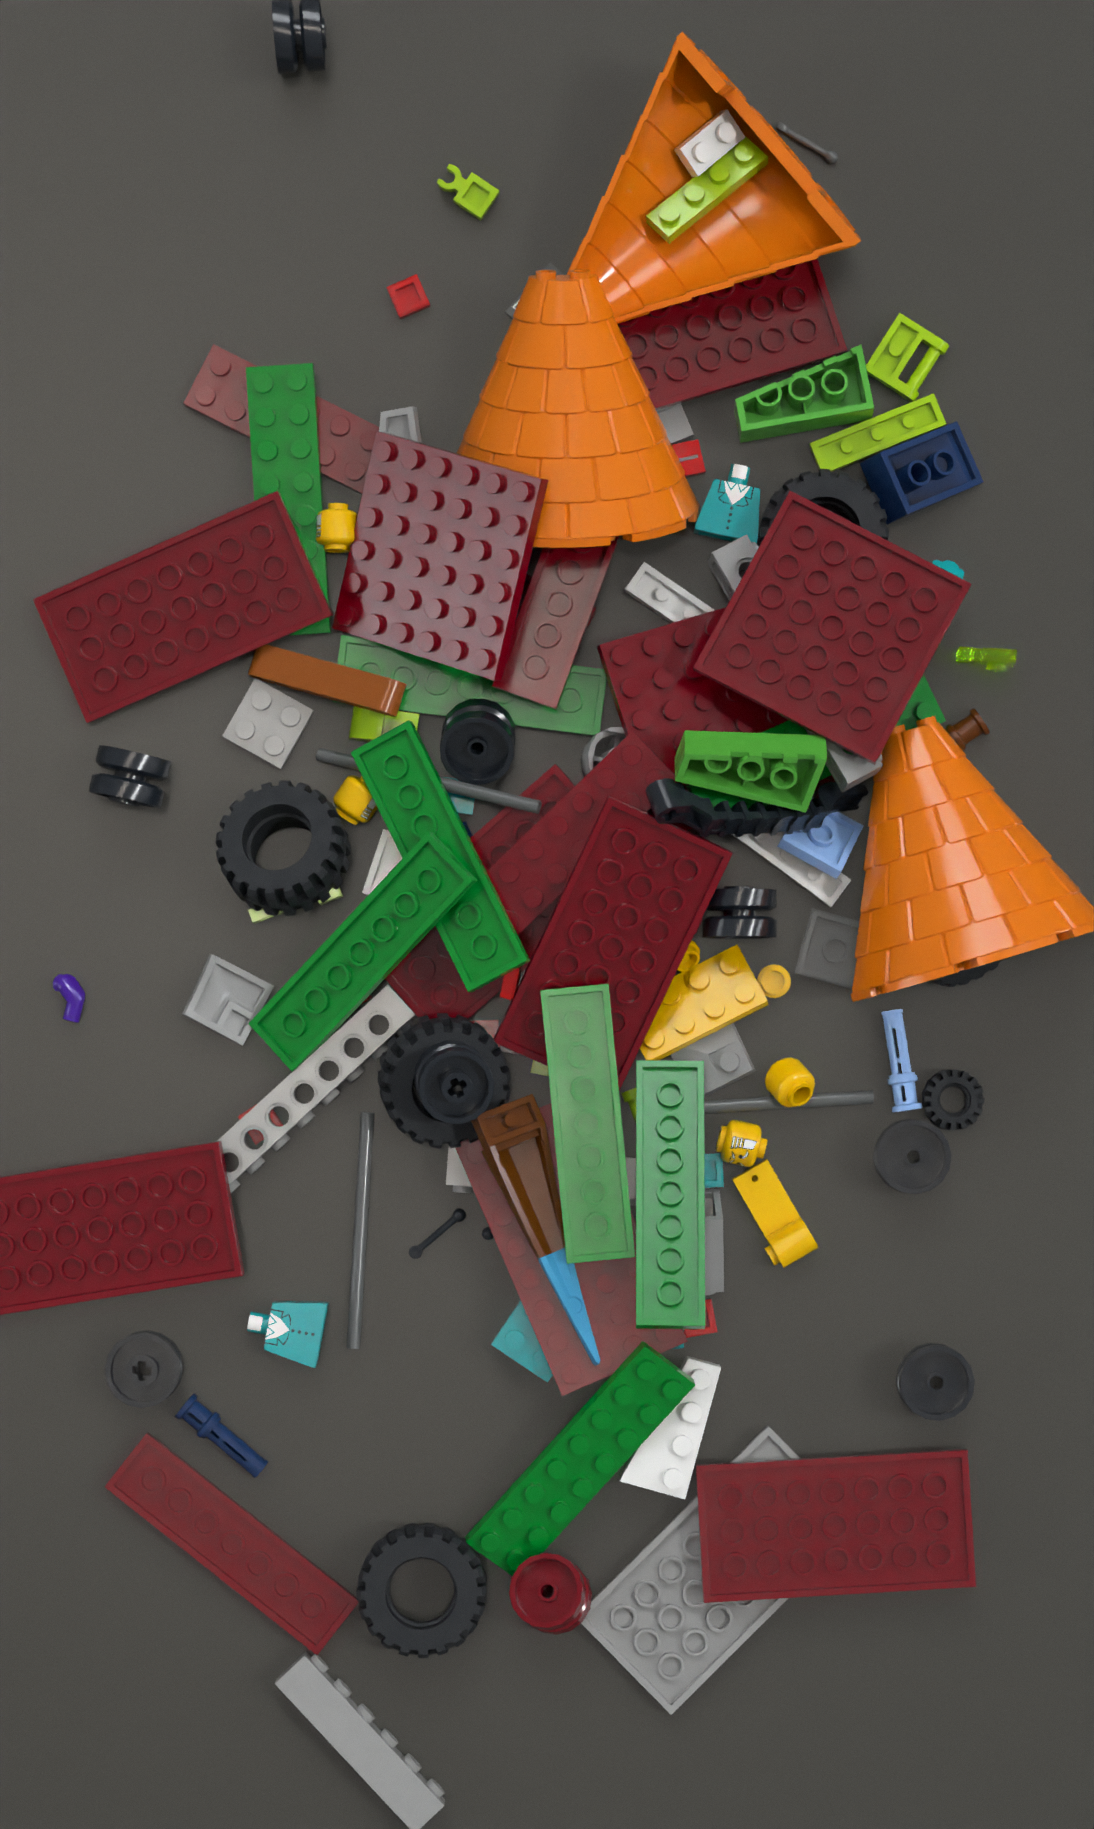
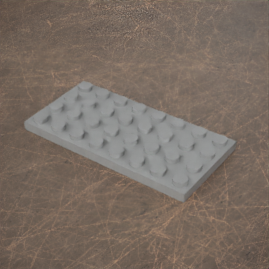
(656, 1610)

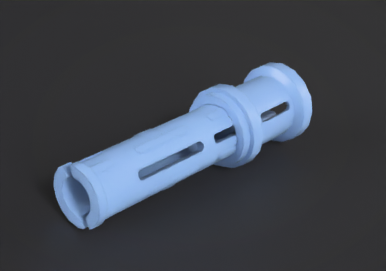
(894, 1020)

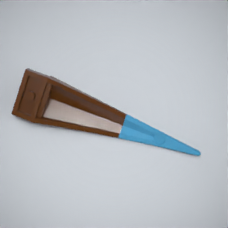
(521, 1162)

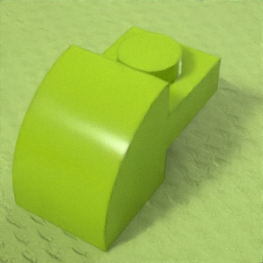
(369, 724)

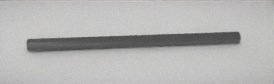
(450, 785)
(771, 1103)
(360, 1230)

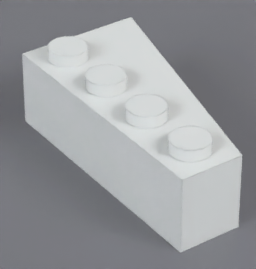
(670, 1452)

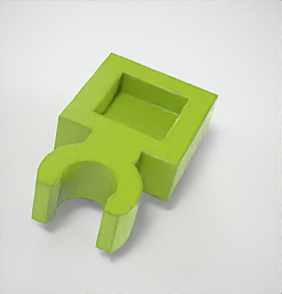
(472, 194)

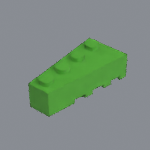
(809, 400)
(753, 765)

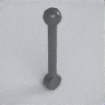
(830, 156)

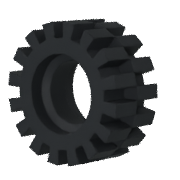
(972, 1092)

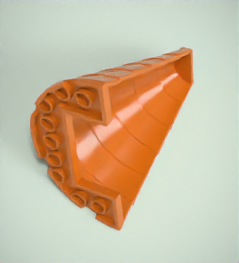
(759, 228)
(579, 414)
(951, 871)

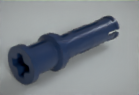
(209, 1425)

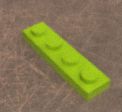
(706, 190)
(878, 434)

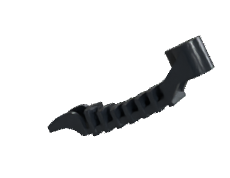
(676, 805)

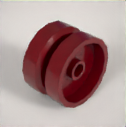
(536, 1580)

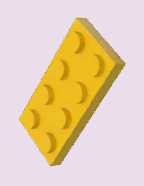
(703, 1003)

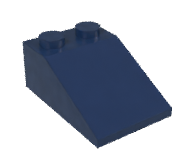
(921, 472)

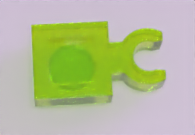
(994, 658)

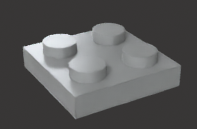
(268, 723)

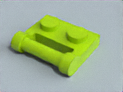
(897, 350)

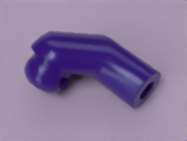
(72, 993)

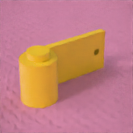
(775, 1214)

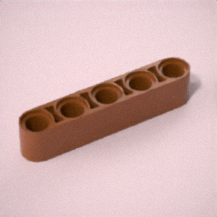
(327, 680)

